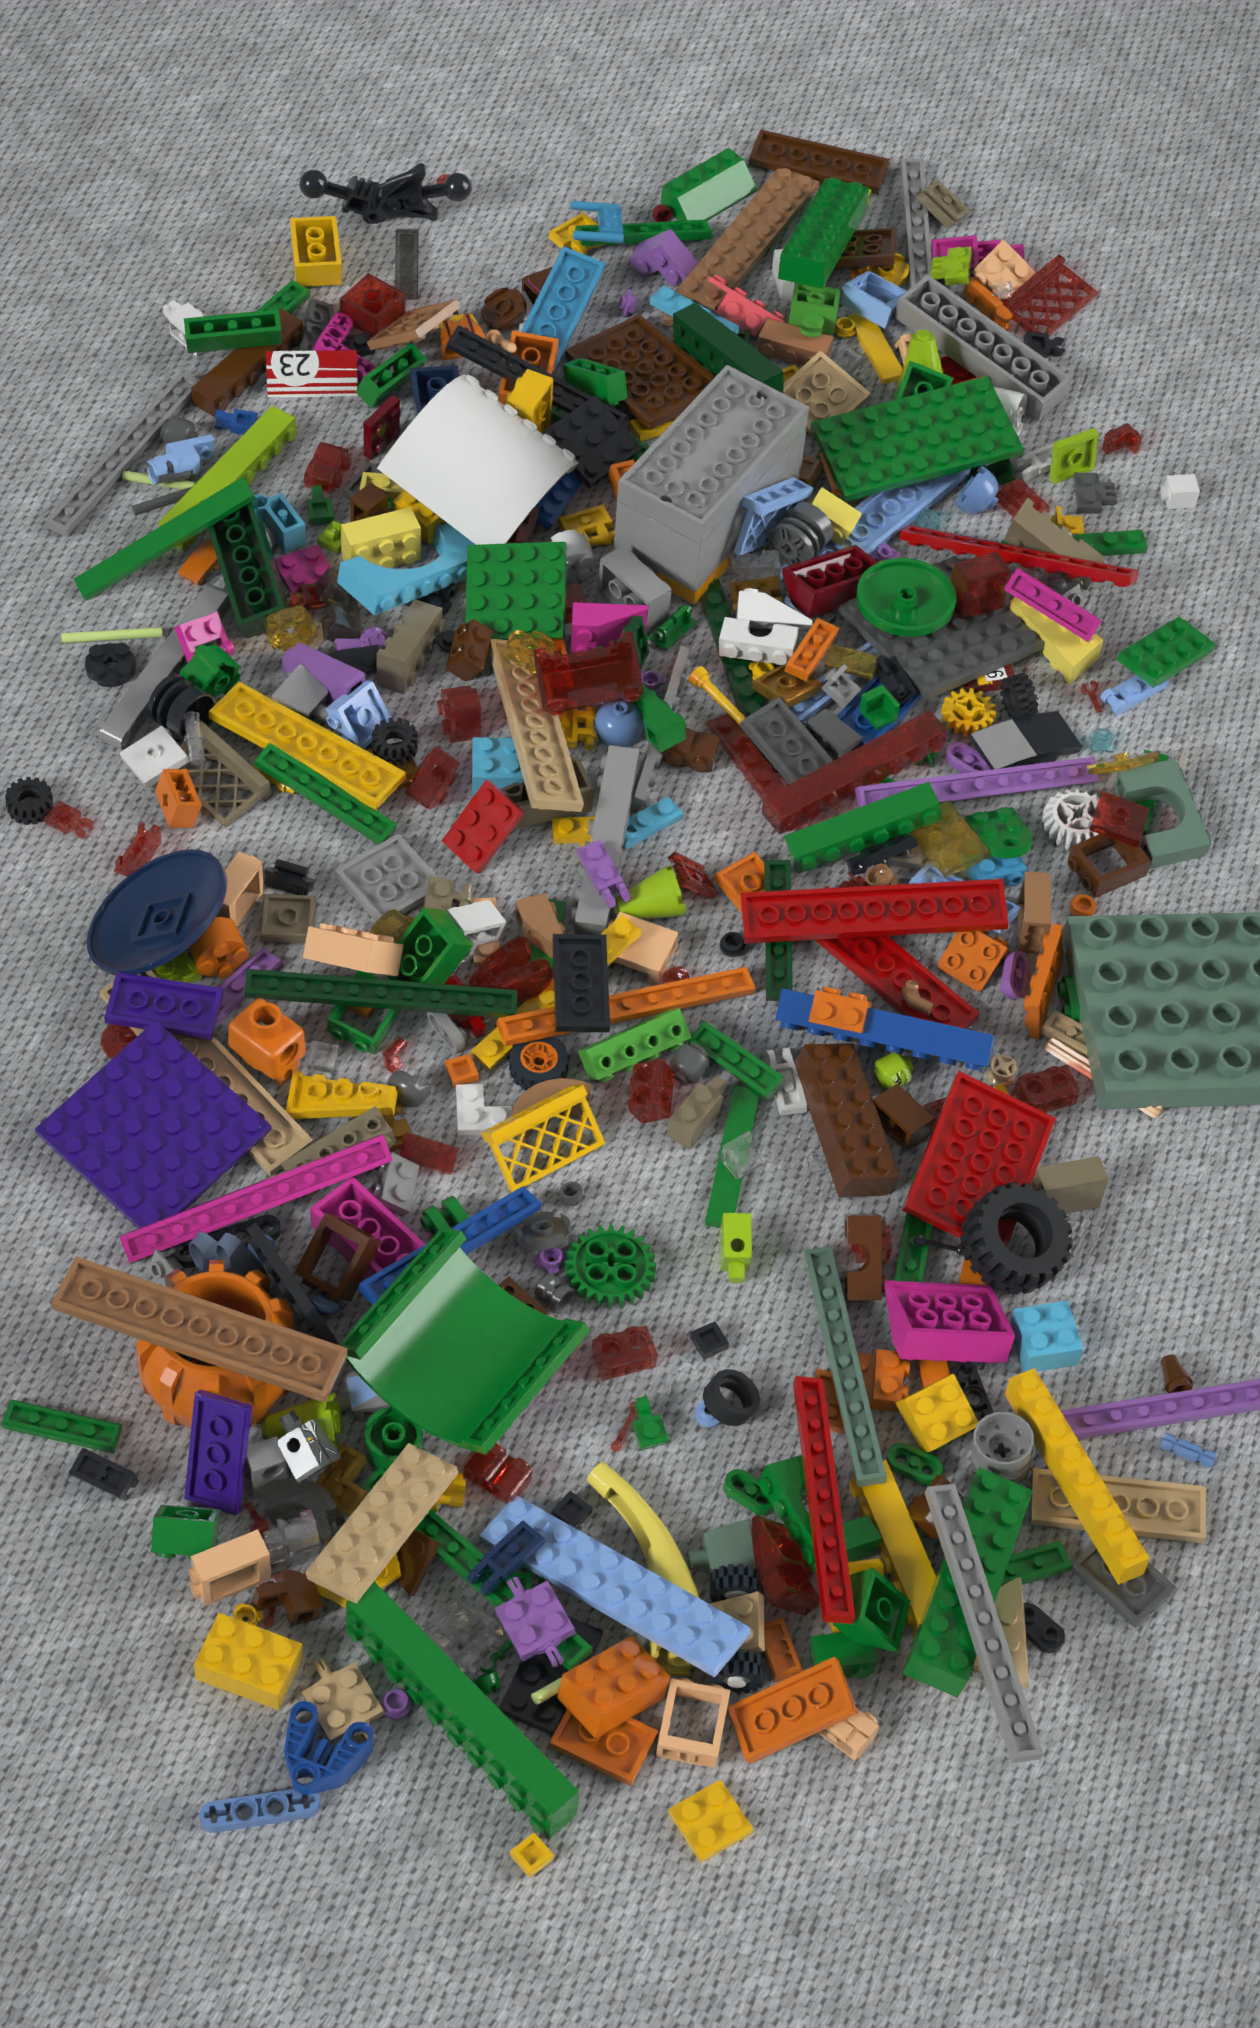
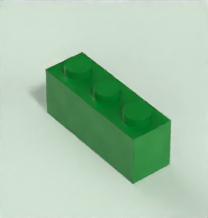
(390, 375)
(596, 379)

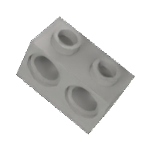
(265, 1465)

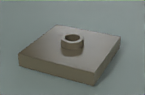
(287, 917)

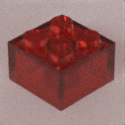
(372, 304)
(980, 584)

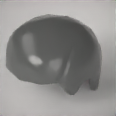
(409, 1091)

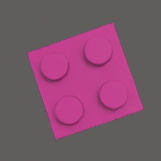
(302, 567)

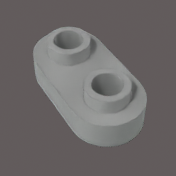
(447, 1030)

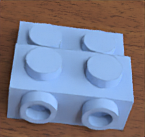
(357, 714)

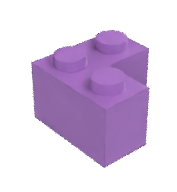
(663, 254)

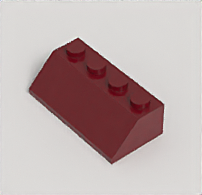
(826, 580)

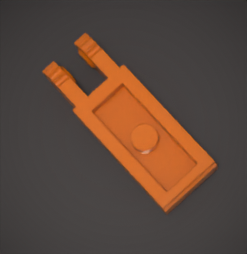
(987, 303)

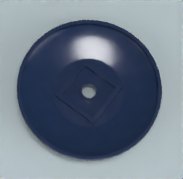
(157, 912)

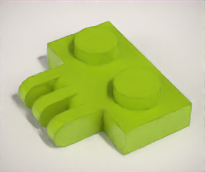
(953, 267)

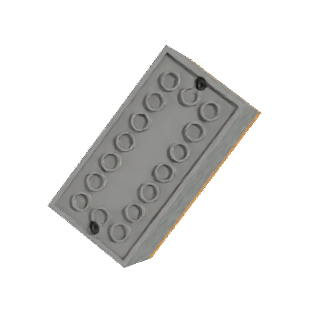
(687, 490)

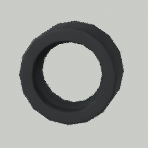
(721, 1408)

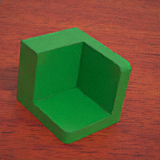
(879, 707)

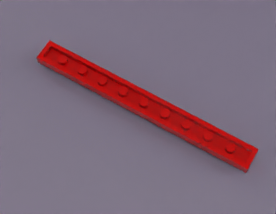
(1026, 557)
(823, 1501)

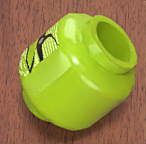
(892, 1070)

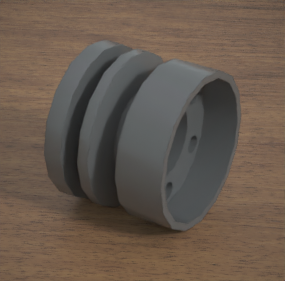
(800, 533)

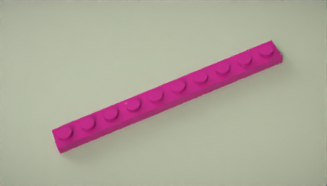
(256, 1198)

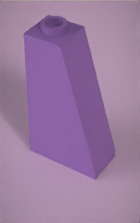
(331, 673)

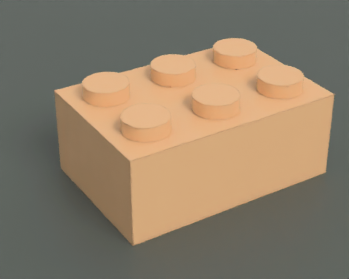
(353, 949)

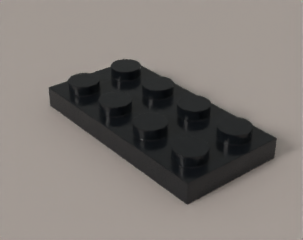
(580, 983)
(536, 1674)

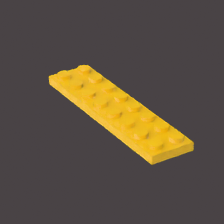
(323, 751)

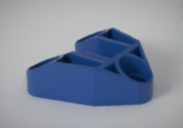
(342, 1765)

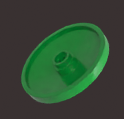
(906, 597)

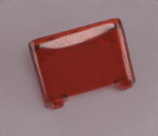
(589, 676)

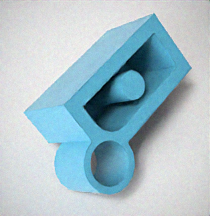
(283, 521)

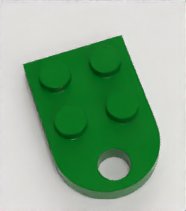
(1001, 832)

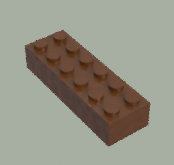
(846, 1120)

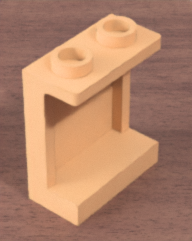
(650, 951)

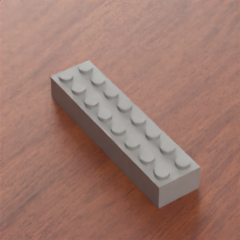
(982, 345)

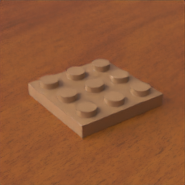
(414, 325)

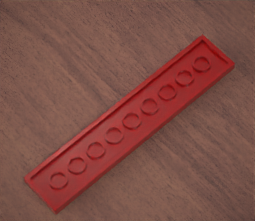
(874, 911)

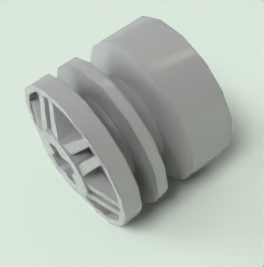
(1003, 1436)

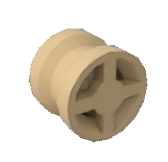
(1005, 1065)

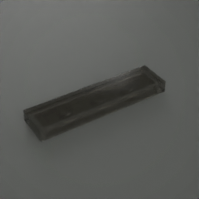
(407, 262)

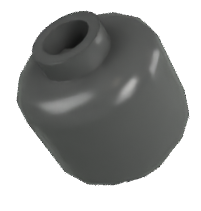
(177, 429)
(689, 1063)

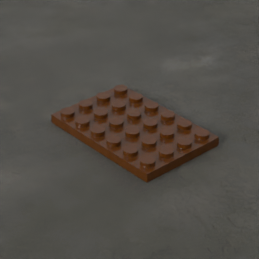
(657, 371)

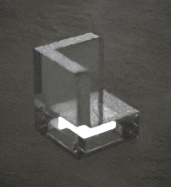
(740, 1156)

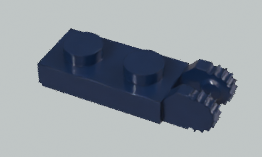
(506, 1557)

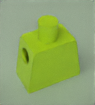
(735, 1245)

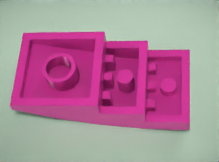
(979, 249)

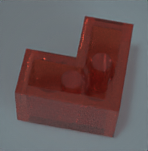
(460, 712)

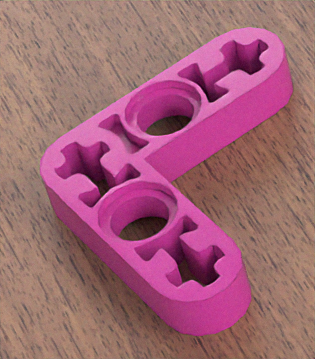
(329, 342)

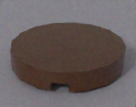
(503, 309)

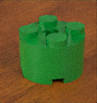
(212, 670)
(387, 1436)

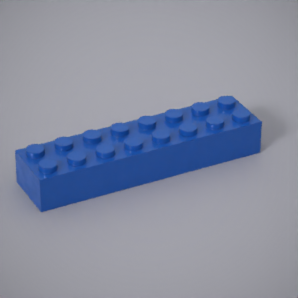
(896, 1032)

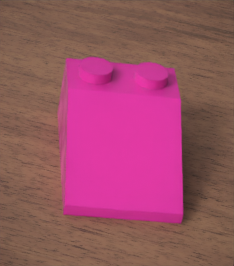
(599, 623)

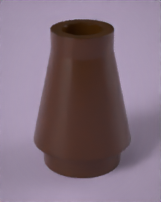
(1174, 1375)

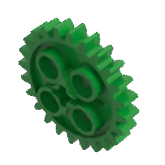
(610, 1286)

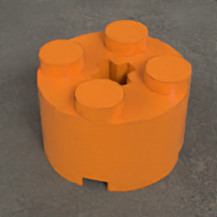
(219, 949)

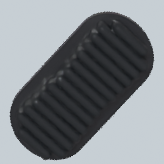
(289, 878)

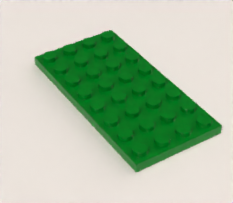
(916, 438)

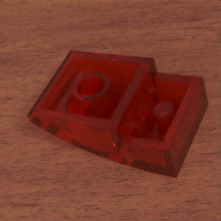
(782, 1567)

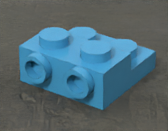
(1008, 869)

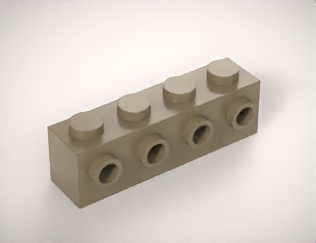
(357, 1130)

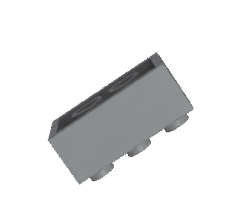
(630, 582)

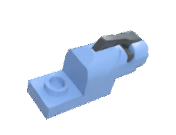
(181, 459)

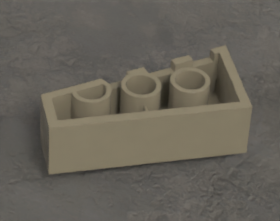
(1037, 532)
(408, 646)
(533, 816)

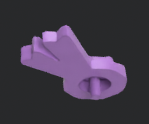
(369, 637)

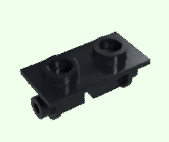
(894, 678)

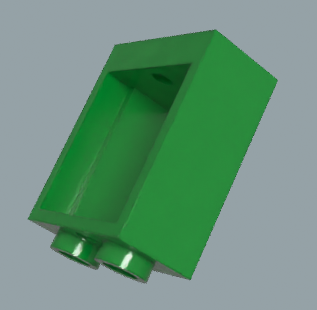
(359, 1040)

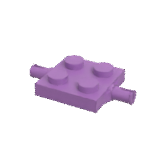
(535, 1621)

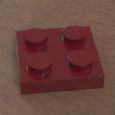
(381, 427)

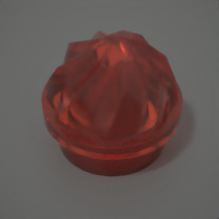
(675, 974)

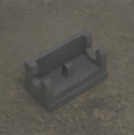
(833, 734)

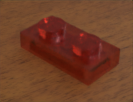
(429, 1153)

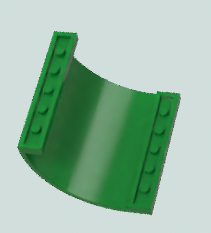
(457, 1347)

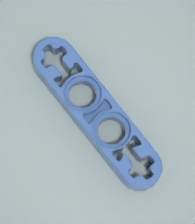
(260, 1814)

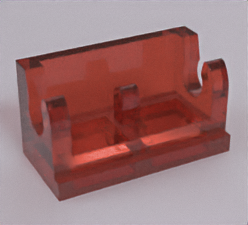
(140, 850)

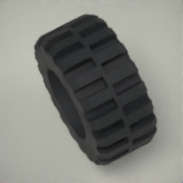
(1038, 1216)

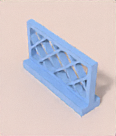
(769, 507)

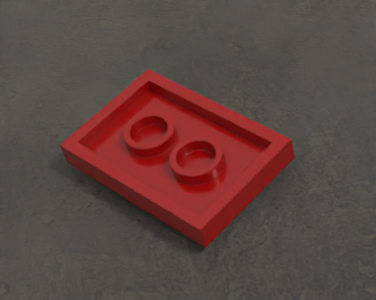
(483, 826)

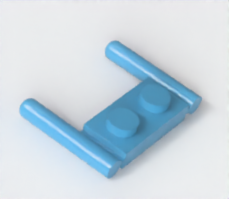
(608, 218)

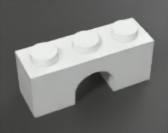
(774, 648)

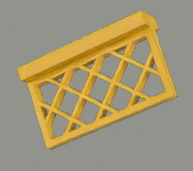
(537, 1114)

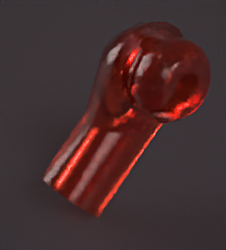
(391, 1055)

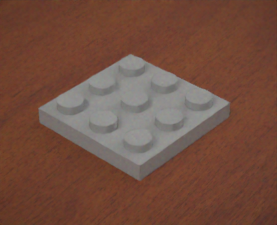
(386, 878)

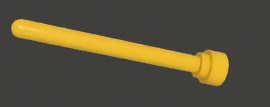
(701, 679)

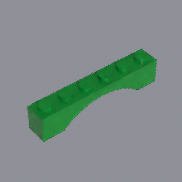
(661, 723)

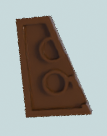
(415, 1559)

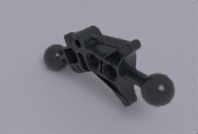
(397, 196)

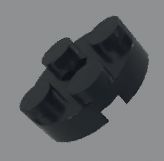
(110, 652)

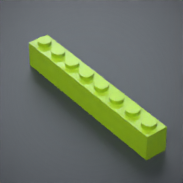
(243, 459)

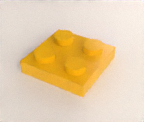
(710, 1821)

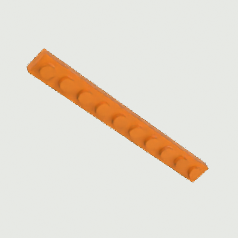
(636, 1003)

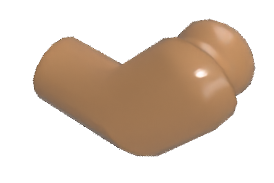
(913, 999)

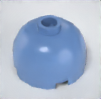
(978, 493)
(619, 724)

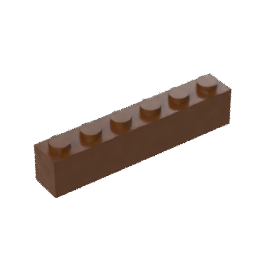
(242, 369)

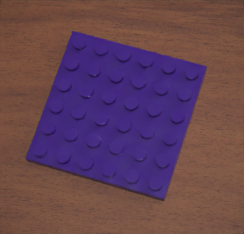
(153, 1128)

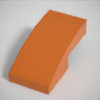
(200, 563)

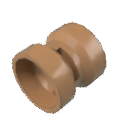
(881, 875)

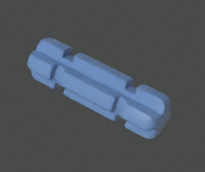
(1188, 1450)

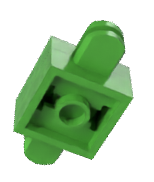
(814, 309)

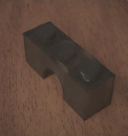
(343, 618)

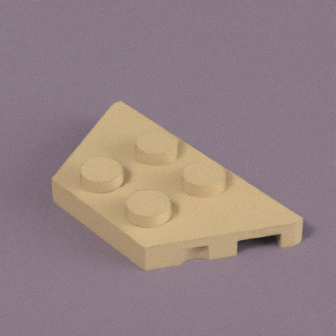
(1011, 1615)

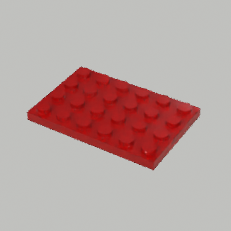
(975, 1146)

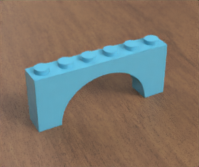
(387, 588)

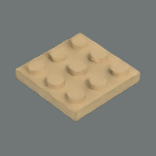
(825, 389)

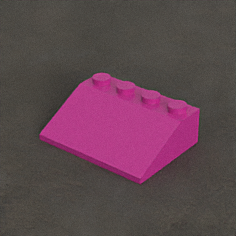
(947, 1322)

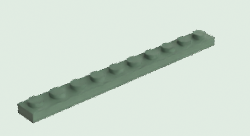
(845, 1367)

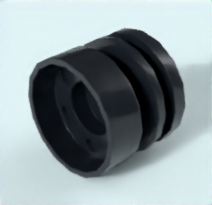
(176, 697)

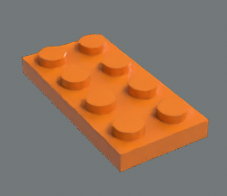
(1044, 981)
(792, 1710)

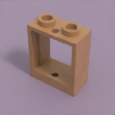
(1034, 911)

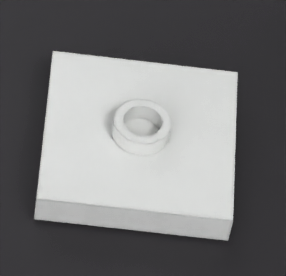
(152, 755)

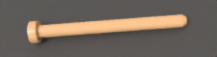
(496, 338)

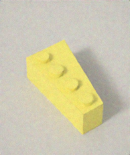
(1062, 647)

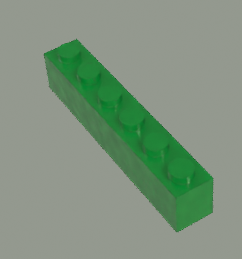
(863, 827)

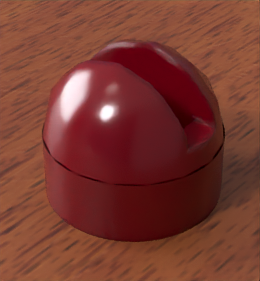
(661, 213)

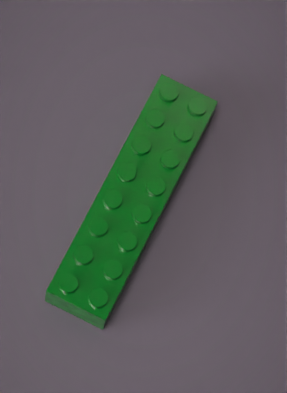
(823, 233)
(942, 1645)

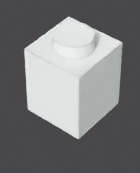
(1180, 491)

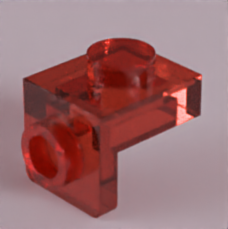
(1121, 437)

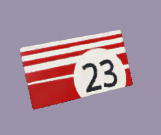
(311, 373)

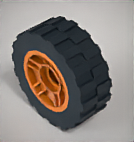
(547, 1052)

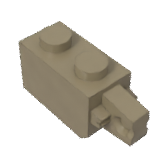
(696, 1113)

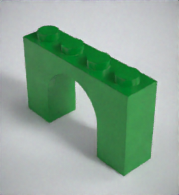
(784, 1486)

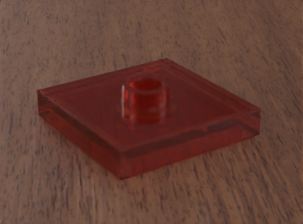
(1119, 819)

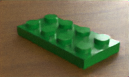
(1166, 651)

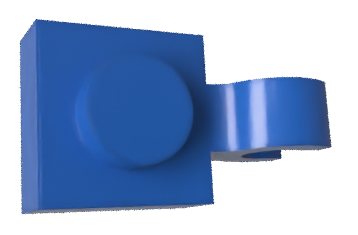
(238, 422)

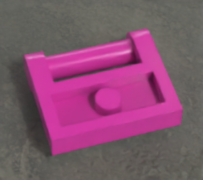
(203, 631)

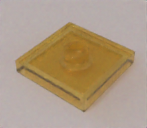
(1122, 762)

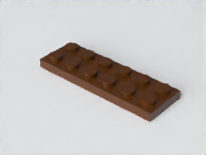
(818, 160)

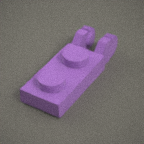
(602, 872)

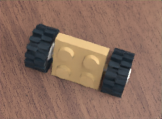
(740, 1595)

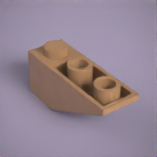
(538, 921)

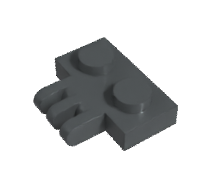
(1092, 494)

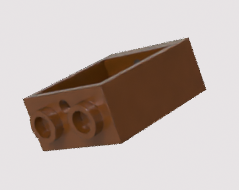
(1135, 858)
(357, 1268)

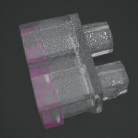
(294, 1542)

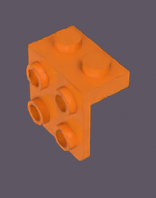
(973, 958)
(839, 1011)

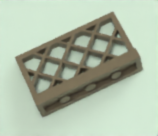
(235, 766)

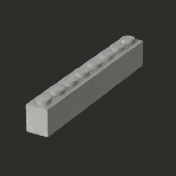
(610, 827)

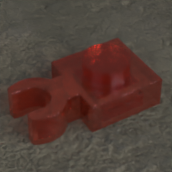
(68, 818)

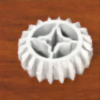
(1069, 817)

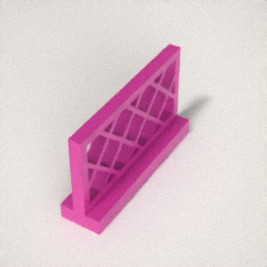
(1053, 604)

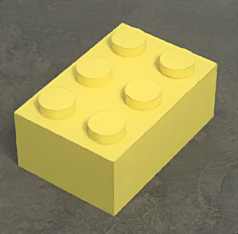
(383, 539)

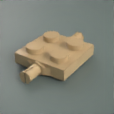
(342, 1700)

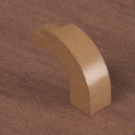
(543, 1090)

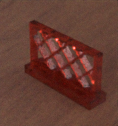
(1036, 284)

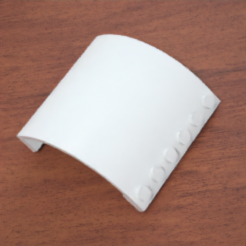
(476, 462)

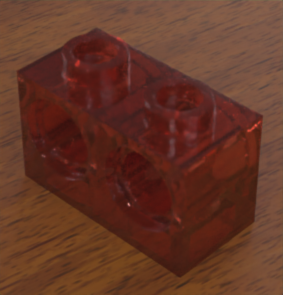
(651, 1091)
(1046, 1093)
(626, 1359)

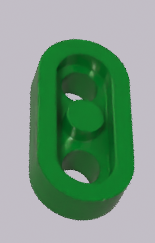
(915, 1463)
(750, 1494)

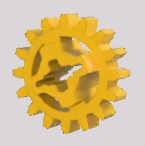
(968, 712)

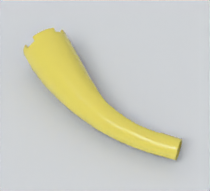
(656, 1544)

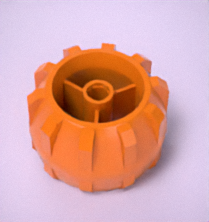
(174, 1380)

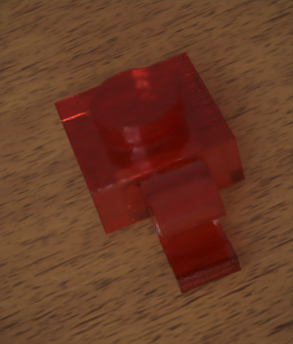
(306, 596)

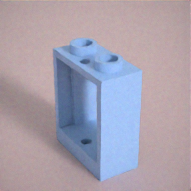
(872, 298)

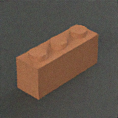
(788, 343)

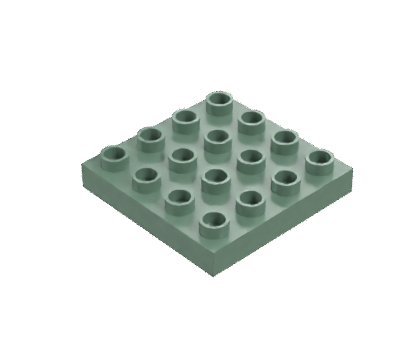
(1169, 1007)

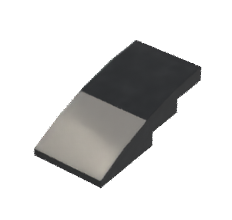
(1026, 741)

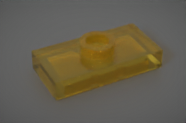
(858, 662)

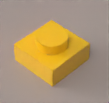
(531, 1855)

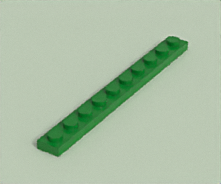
(463, 1557)

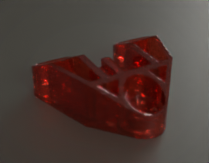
(510, 970)

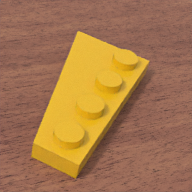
(331, 1098)

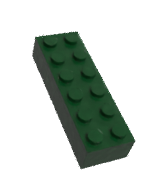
(717, 346)
(248, 568)

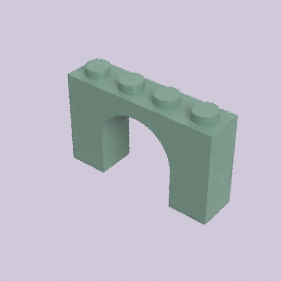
(1166, 783)

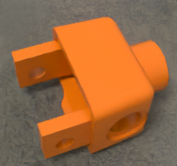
(264, 1045)

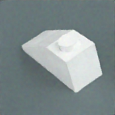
(766, 611)

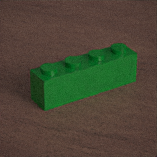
(233, 331)

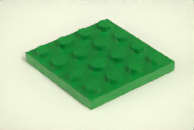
(517, 588)

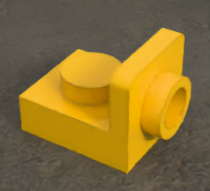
(1073, 523)

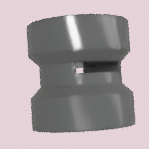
(554, 1292)

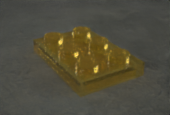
(951, 842)

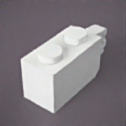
(176, 315)

